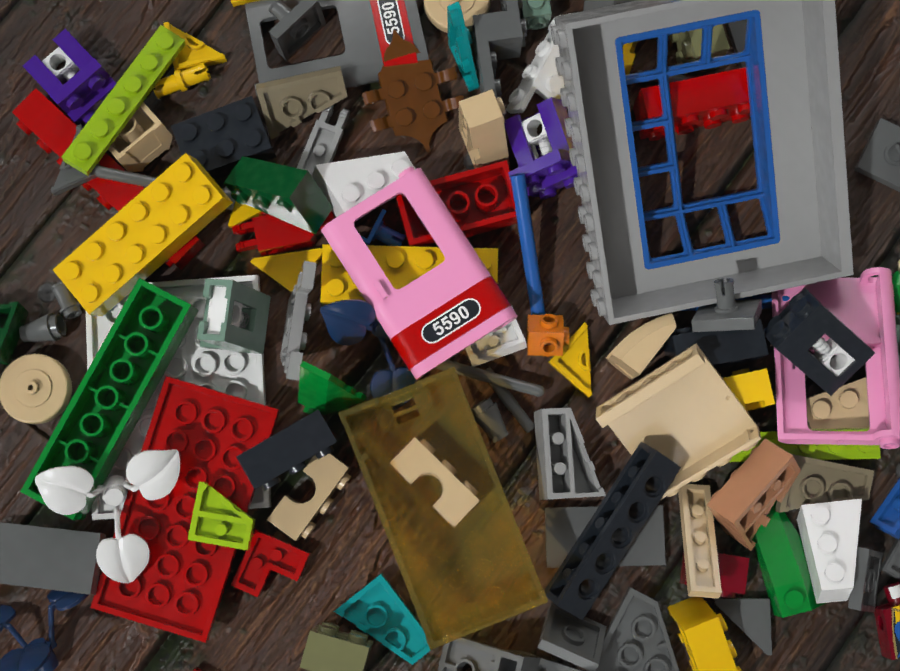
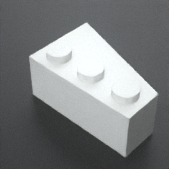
(355, 180)
(830, 546)

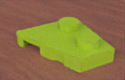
(219, 520)

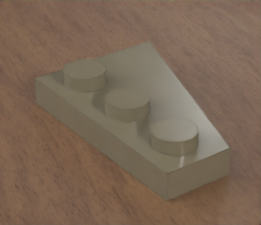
(297, 97)
(825, 482)

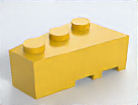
(751, 388)
(703, 635)

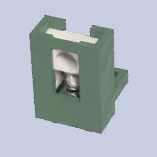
(233, 317)

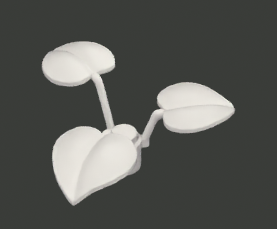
(150, 471)

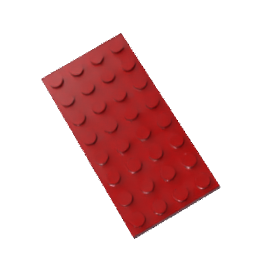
(183, 576)

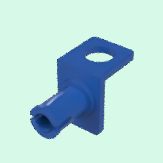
(384, 233)

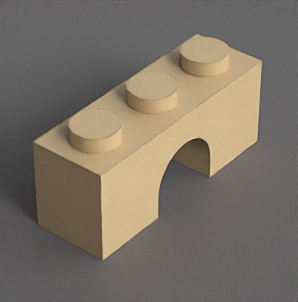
(417, 461)
(297, 518)

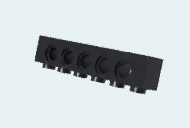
(611, 530)

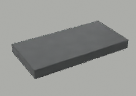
(566, 524)
(49, 558)

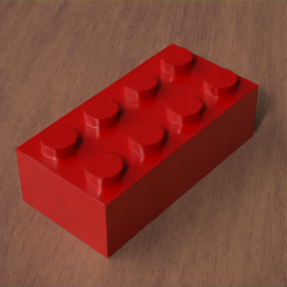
(697, 103)
(475, 198)

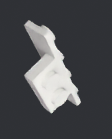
(539, 76)

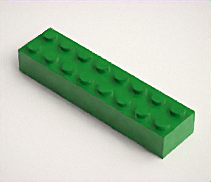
(116, 387)

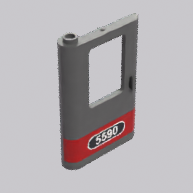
(366, 34)

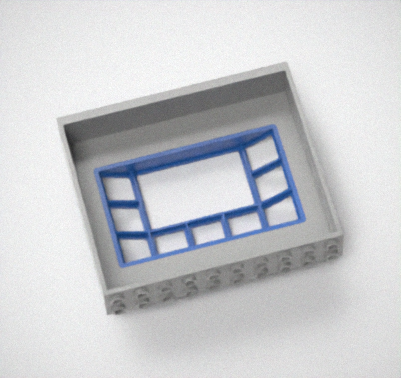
(795, 142)

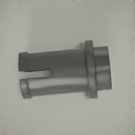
(69, 306)

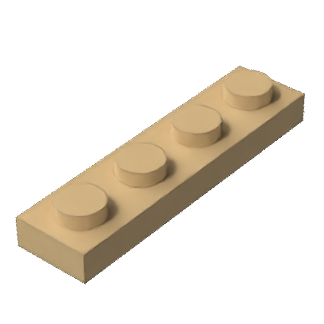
(699, 542)

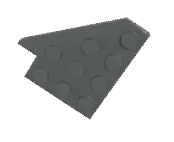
(637, 637)

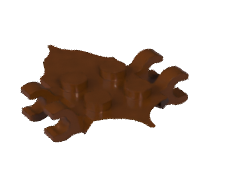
(411, 95)

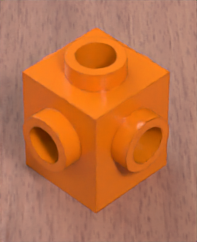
(546, 335)

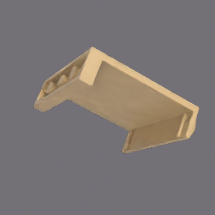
(684, 415)

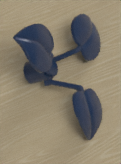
(348, 325)
(39, 653)

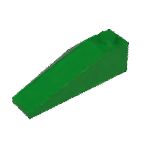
(325, 392)
(784, 566)

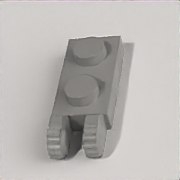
(323, 140)

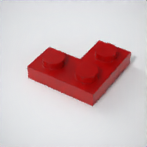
(265, 555)

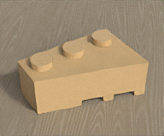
(484, 129)
(842, 411)

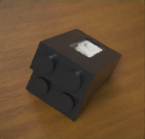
(802, 327)

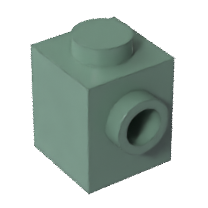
(536, 13)

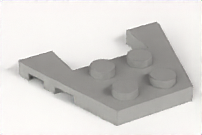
(297, 313)

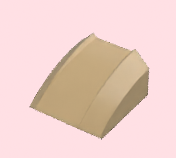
(141, 140)
(641, 346)

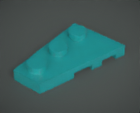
(386, 618)

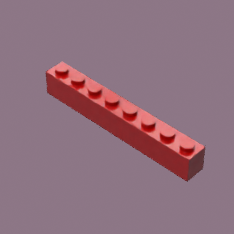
(56, 134)

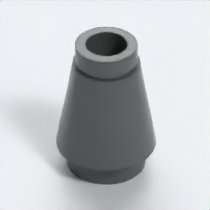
(46, 328)
(490, 419)

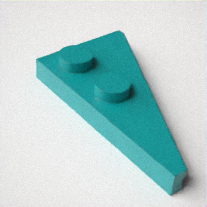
(459, 44)

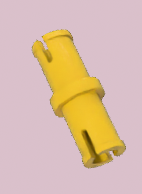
(182, 80)

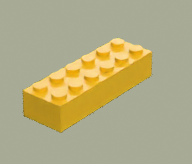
(142, 235)
(398, 263)

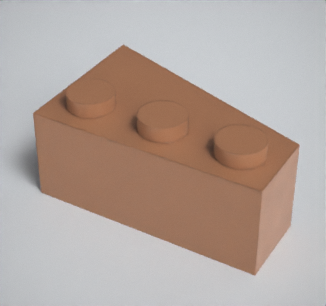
(752, 491)

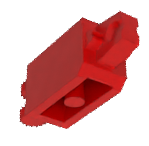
(275, 235)

